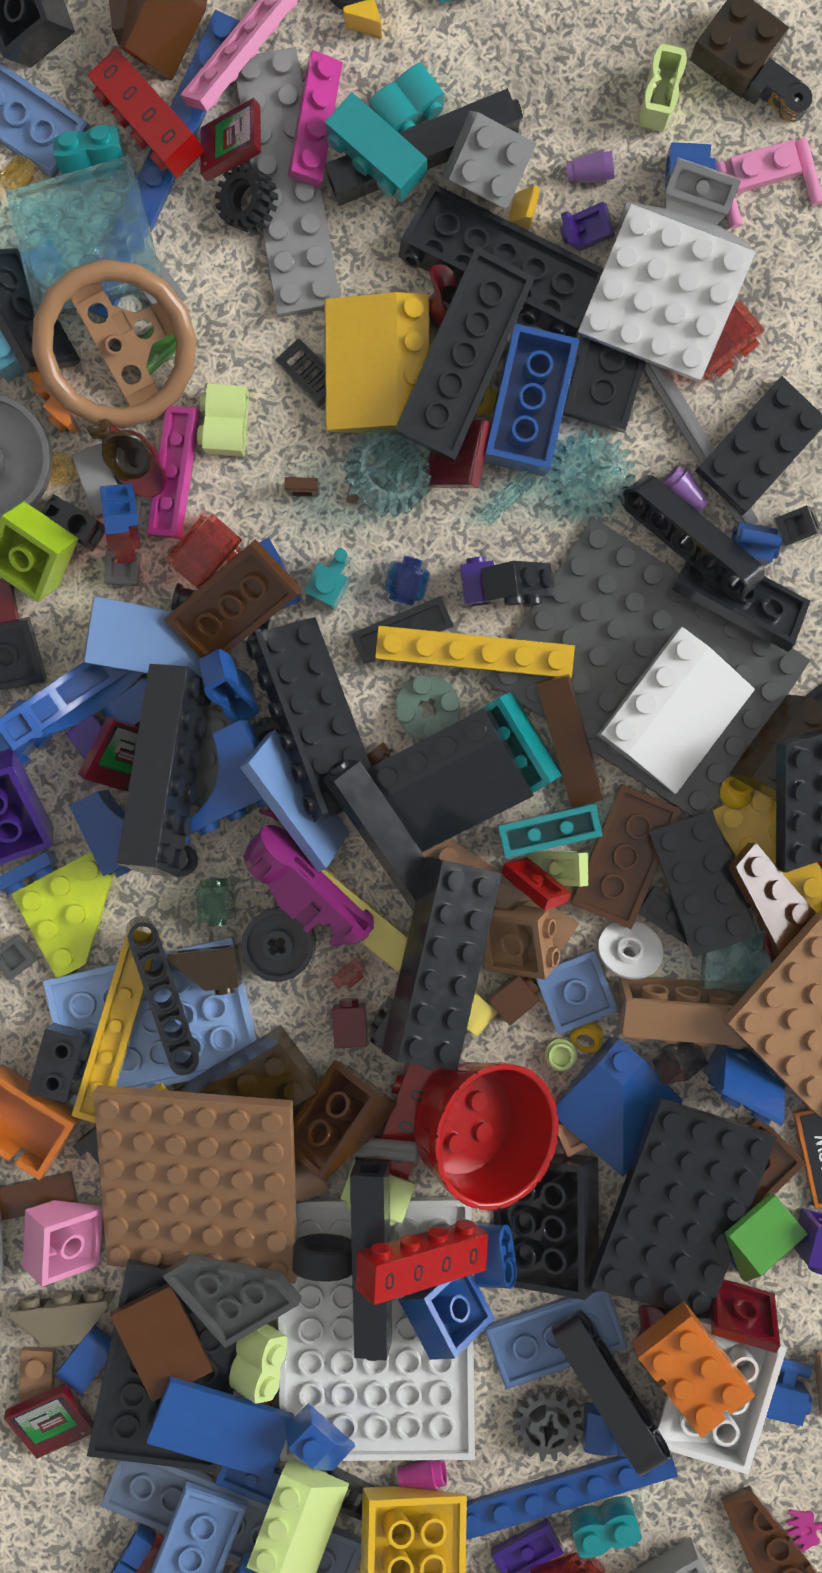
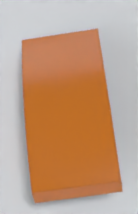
(59, 416)

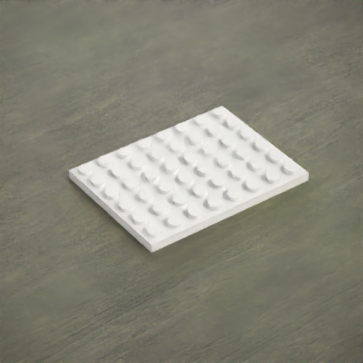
(385, 1407)

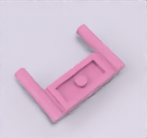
(771, 166)

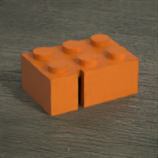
(32, 1124)
(692, 1369)

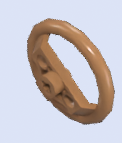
(167, 316)

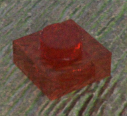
(349, 974)

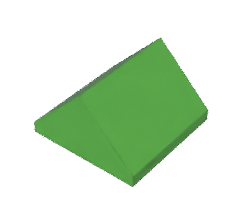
(763, 1237)

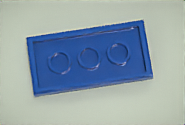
(219, 1428)

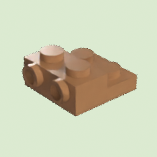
(522, 943)

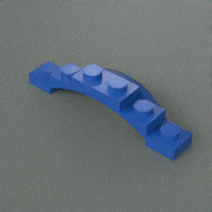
(65, 703)

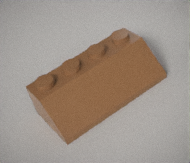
(676, 1011)

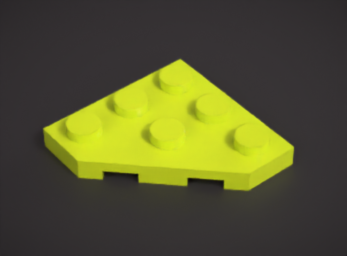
(66, 912)

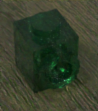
(215, 901)

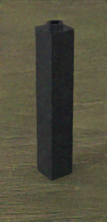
(433, 139)
(378, 826)
(370, 1226)

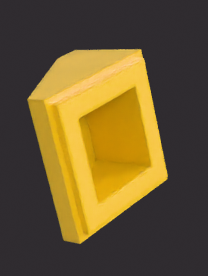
(363, 18)
(524, 207)

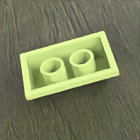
(298, 1521)

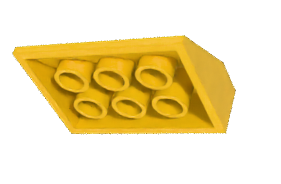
(372, 358)
(412, 1531)

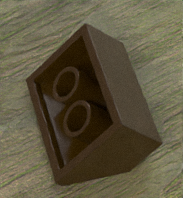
(791, 718)

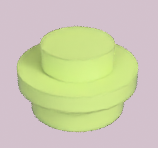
(560, 1054)

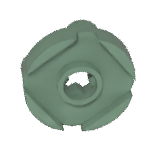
(423, 689)

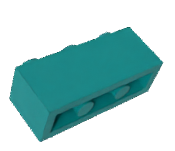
(375, 148)
(524, 742)
(549, 830)

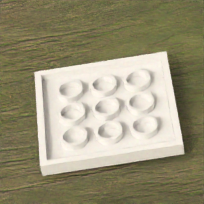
(666, 292)

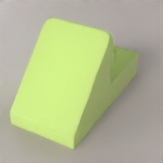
(566, 867)

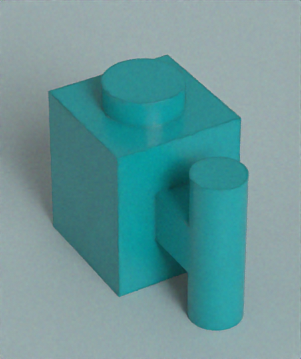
(328, 583)

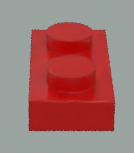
(536, 883)

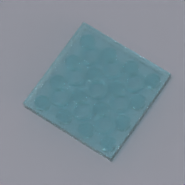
(81, 221)

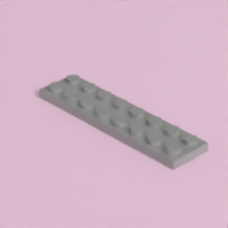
(298, 233)

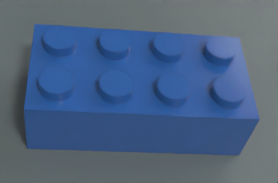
(531, 400)

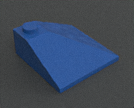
(612, 1103)

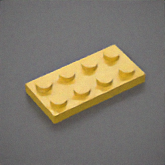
(758, 825)

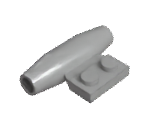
(697, 198)

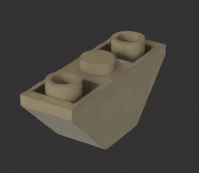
(63, 1318)

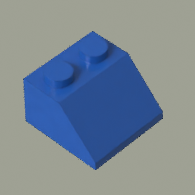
(448, 1316)

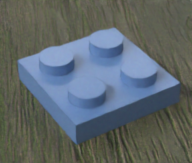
(577, 992)

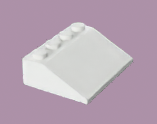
(676, 710)
(736, 1438)

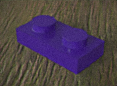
(528, 1549)

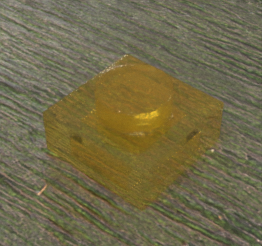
(18, 172)

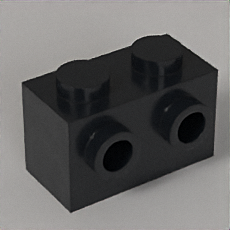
(518, 583)
(60, 1062)

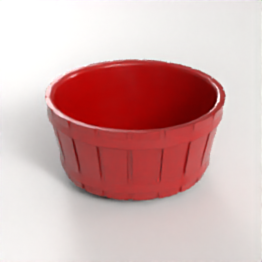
(487, 1132)

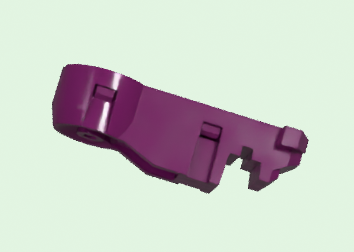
(302, 890)

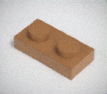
(36, 1371)

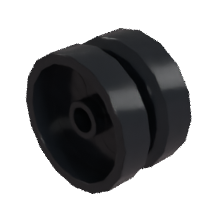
(266, 957)

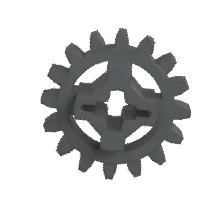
(560, 1431)

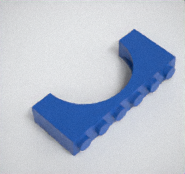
(103, 818)

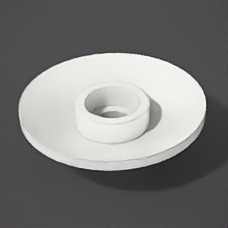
(640, 941)

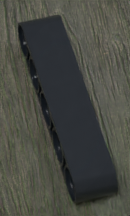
(693, 537)
(162, 1011)
(611, 1392)

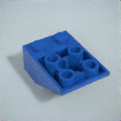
(746, 1081)

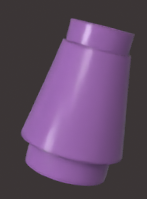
(591, 168)
(686, 487)

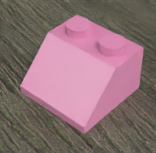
(61, 1240)

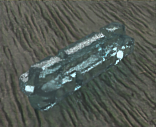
(507, 497)

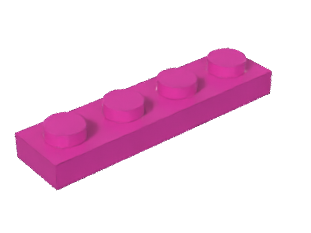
(316, 106)
(176, 459)

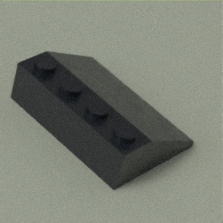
(452, 780)
(557, 1228)

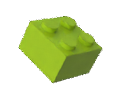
(33, 551)

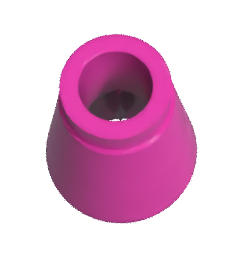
(423, 1475)

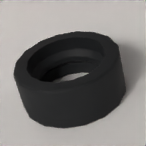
(322, 1257)

